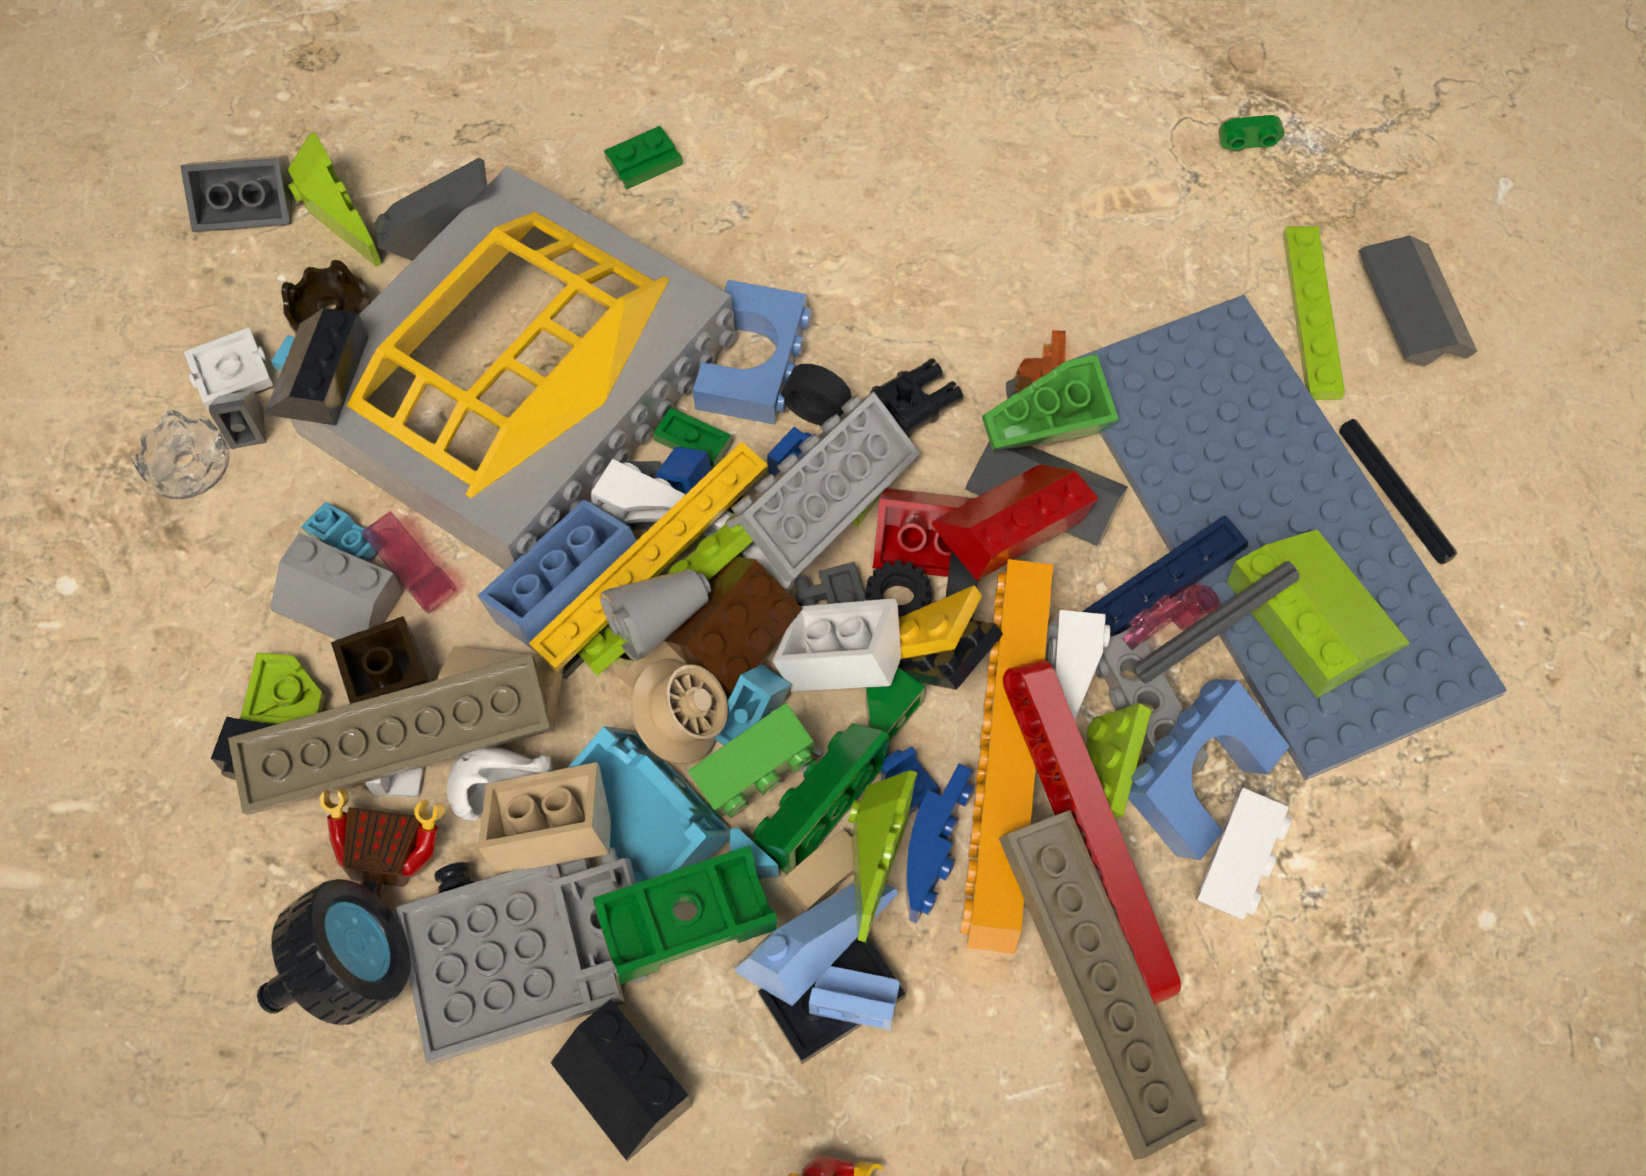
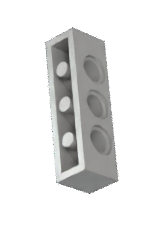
(1128, 692)

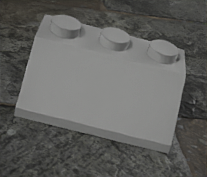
(332, 589)

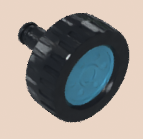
(337, 954)

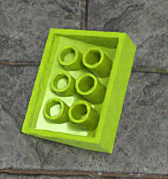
(1325, 619)

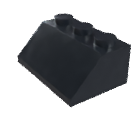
(319, 367)
(620, 1080)

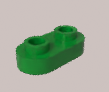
(1251, 132)

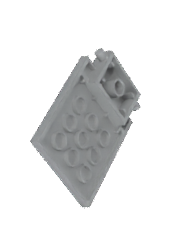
(511, 954)

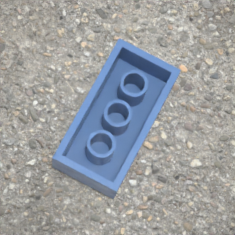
(556, 571)

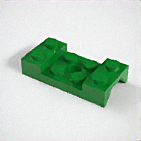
(647, 934)

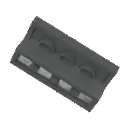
(1416, 300)
(1002, 465)

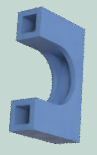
(757, 390)
(1164, 785)

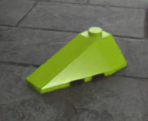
(327, 197)
(876, 839)

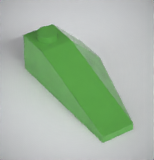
(1055, 408)

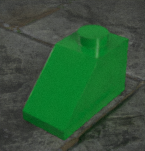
(894, 705)

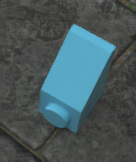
(752, 700)

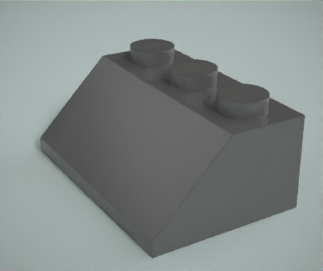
(238, 193)

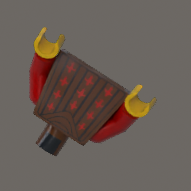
(381, 845)

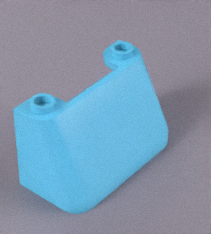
(651, 807)

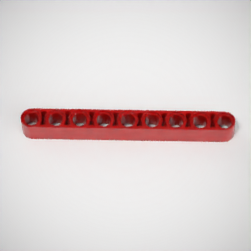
(1074, 786)

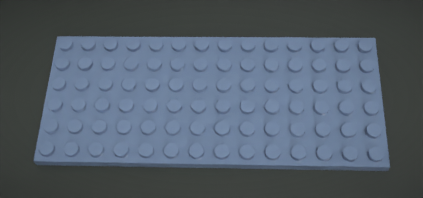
(1230, 430)

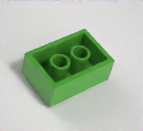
(754, 761)

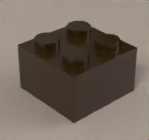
(379, 660)

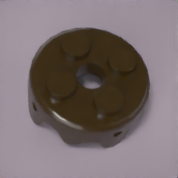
(320, 288)

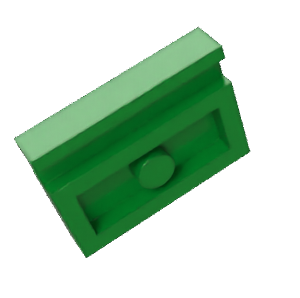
(643, 157)

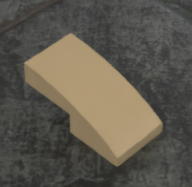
(821, 871)

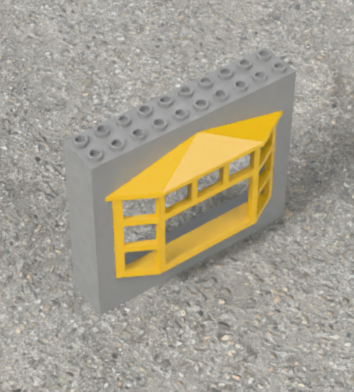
(578, 417)

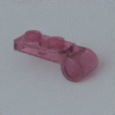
(409, 562)
(1182, 609)

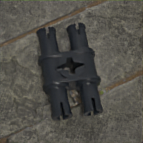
(910, 404)

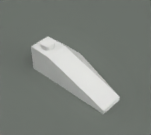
(1075, 650)

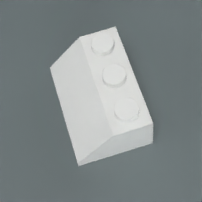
(841, 646)

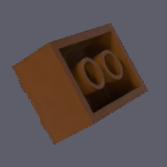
(737, 624)

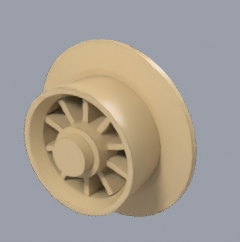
(678, 710)

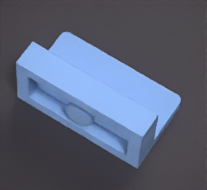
(855, 997)

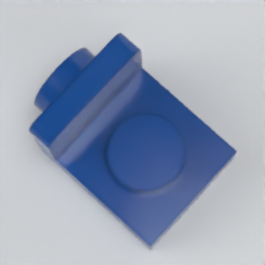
(787, 446)
(904, 761)

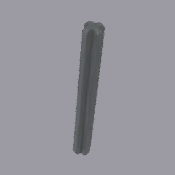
(1216, 622)

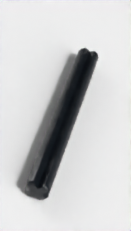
(1398, 492)

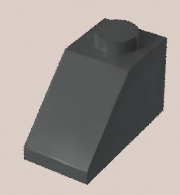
(239, 418)

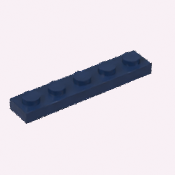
(1171, 574)

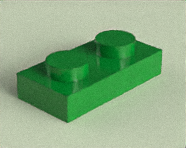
(687, 432)

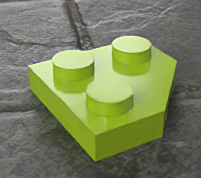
(280, 691)

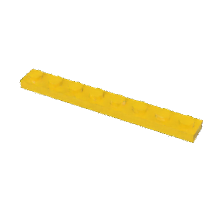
(651, 553)

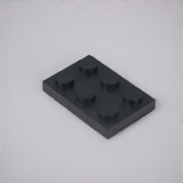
(952, 667)
(813, 1033)

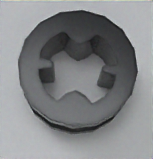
(453, 876)

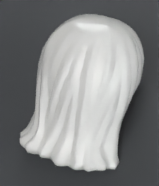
(487, 765)

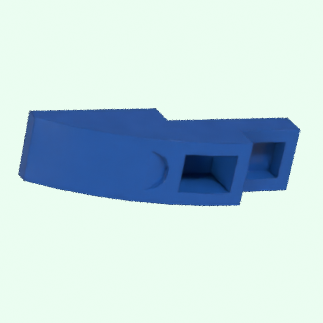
(927, 851)

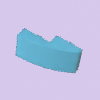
(339, 531)

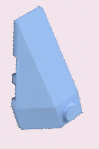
(807, 946)

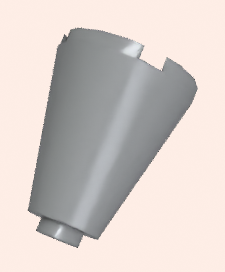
(653, 608)

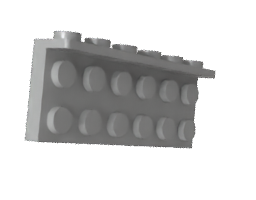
(825, 485)

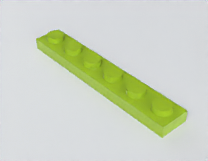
(1313, 313)
(708, 558)

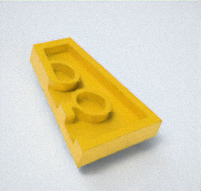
(938, 624)

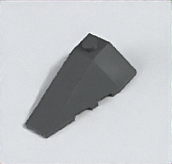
(423, 215)

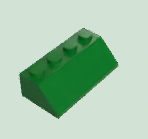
(823, 796)

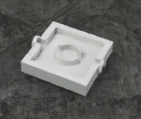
(228, 366)

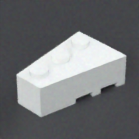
(1244, 854)

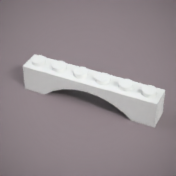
(639, 498)

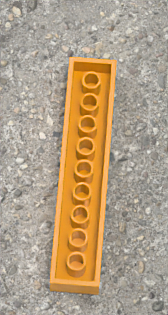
(1004, 764)

